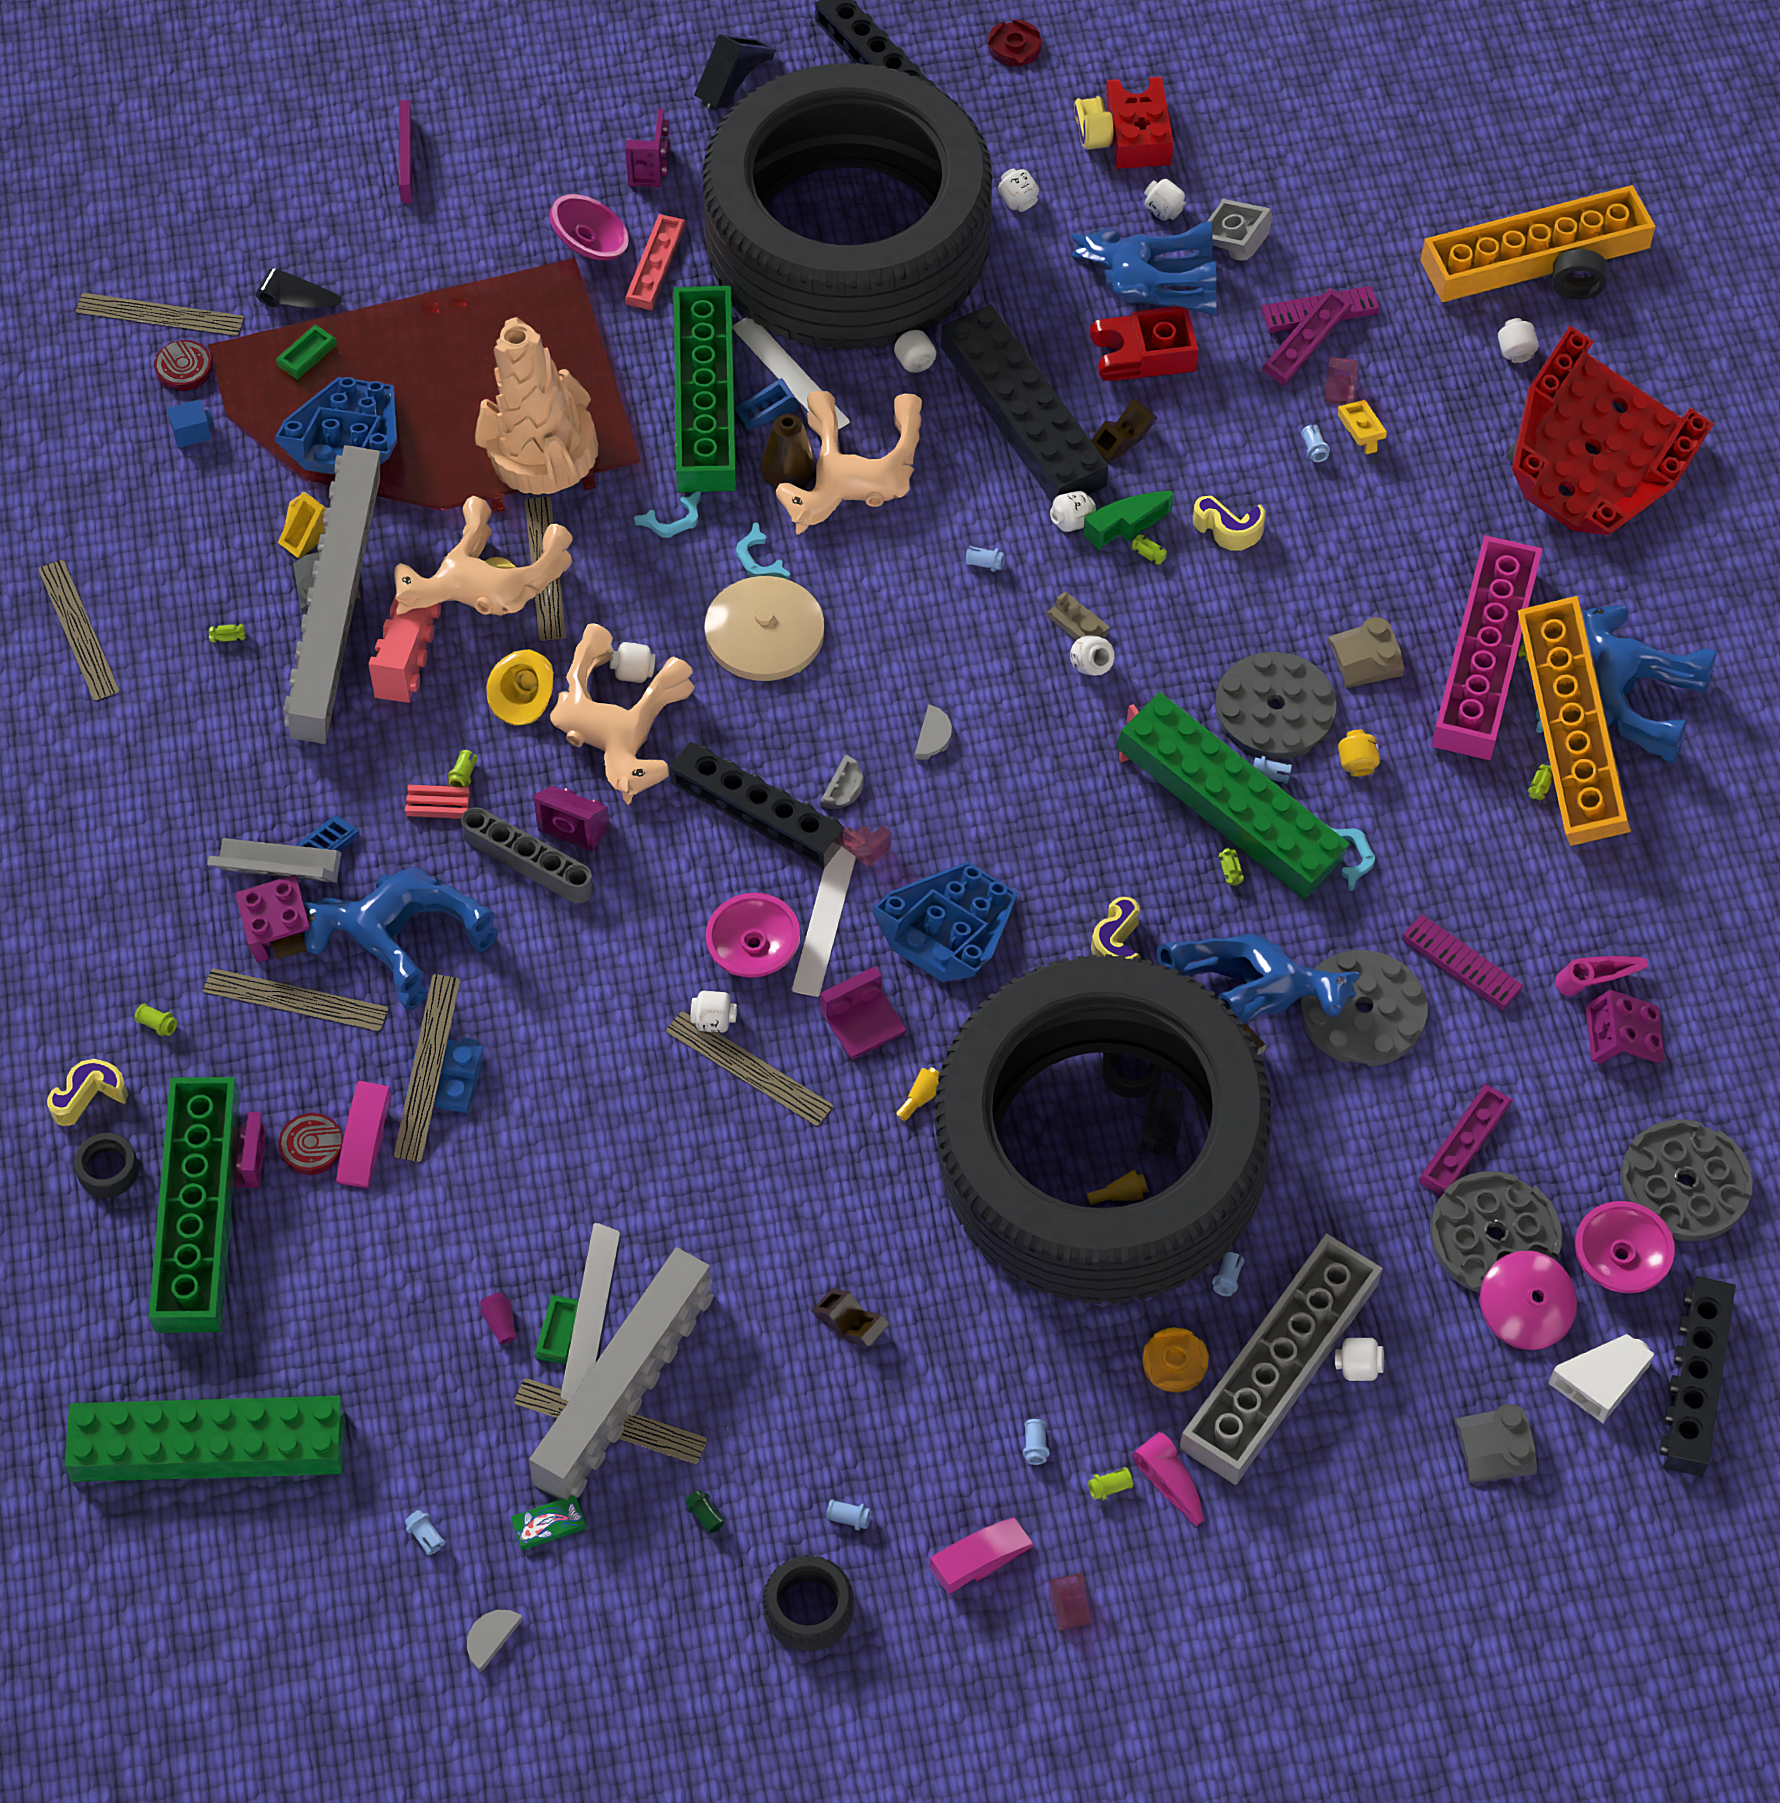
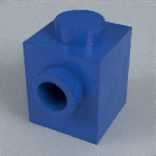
(190, 423)

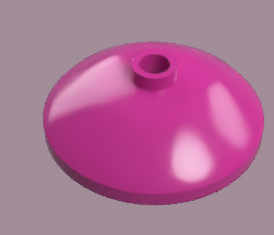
(588, 227)
(749, 921)
(1629, 1231)
(1509, 1303)

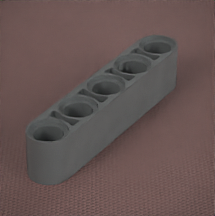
(521, 843)

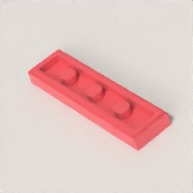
(655, 262)

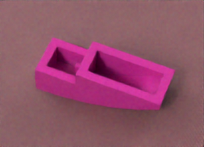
(363, 1134)
(979, 1554)

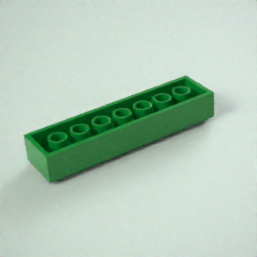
(704, 389)
(1232, 795)
(195, 1205)
(205, 1438)

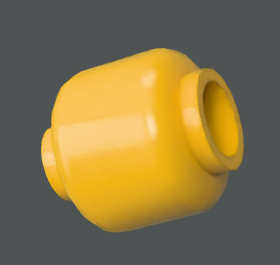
(1359, 753)

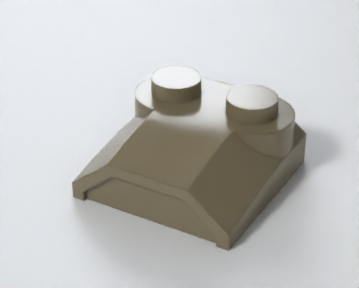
(1367, 653)

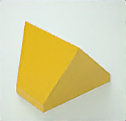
(302, 525)

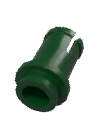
(704, 1511)

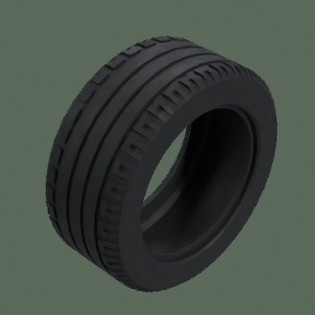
(847, 120)
(1090, 1009)

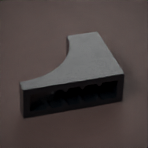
(728, 67)

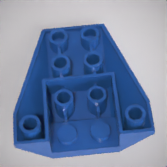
(340, 415)
(947, 921)

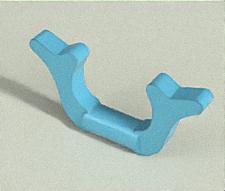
(666, 530)
(749, 564)
(1365, 851)

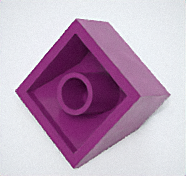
(571, 817)

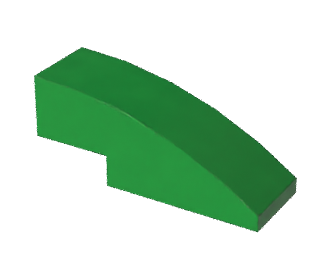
(1127, 517)

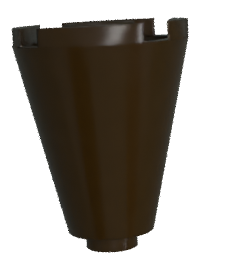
(788, 454)

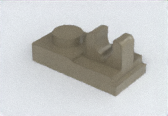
(1076, 619)

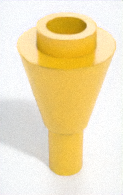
(921, 1092)
(1126, 1188)

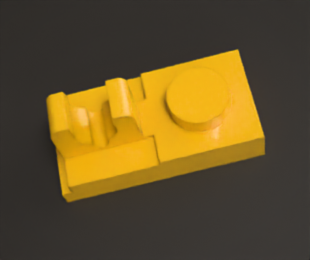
(1362, 425)

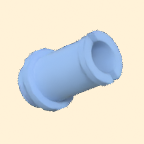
(1317, 448)
(985, 558)
(1270, 769)
(1226, 1281)
(1036, 1449)
(849, 1514)
(425, 1533)

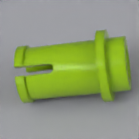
(462, 770)
(161, 1022)
(1110, 1483)

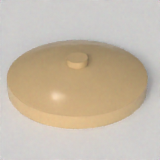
(764, 628)

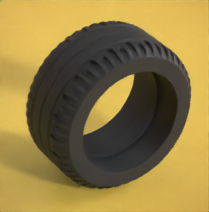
(801, 1570)

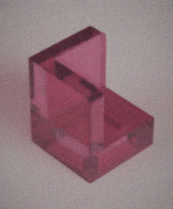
(1341, 381)
(867, 845)
(1069, 1601)

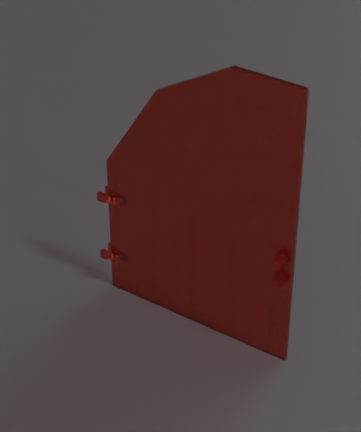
(441, 368)

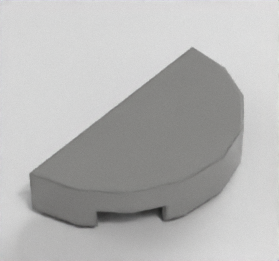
(934, 734)
(844, 786)
(489, 1635)

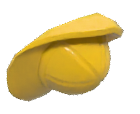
(520, 687)

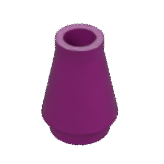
(499, 1316)

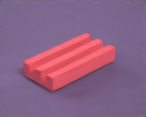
(437, 797)

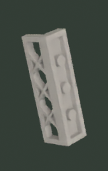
(277, 860)

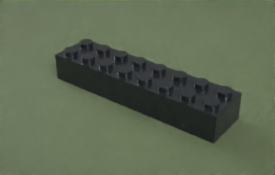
(1023, 404)

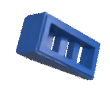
(771, 393)
(321, 833)

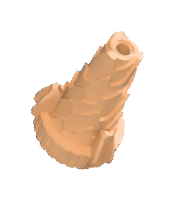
(540, 428)

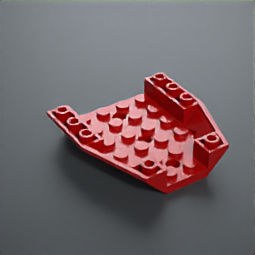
(1637, 450)

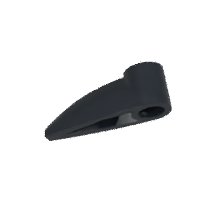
(291, 290)

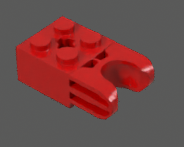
(1140, 125)
(1147, 344)

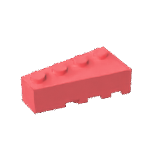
(402, 652)

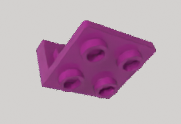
(647, 158)
(271, 913)
(860, 1013)
(1625, 1025)
(250, 1152)

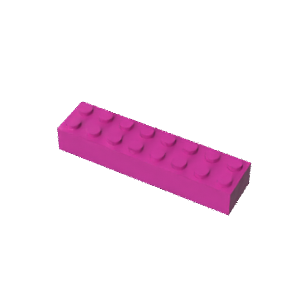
(1486, 648)

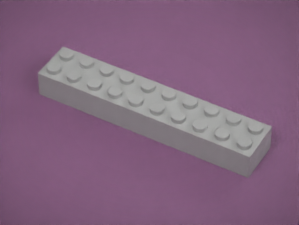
(332, 595)

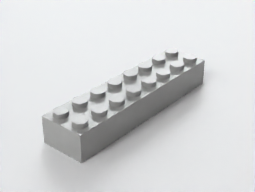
(1280, 1359)
(622, 1376)

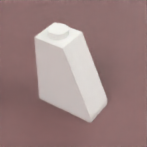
(1603, 1375)

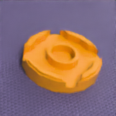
(1175, 1360)

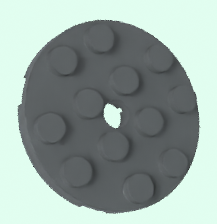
(1269, 732)
(1385, 1031)
(1709, 1157)
(1485, 1202)

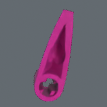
(1595, 971)
(1164, 1469)

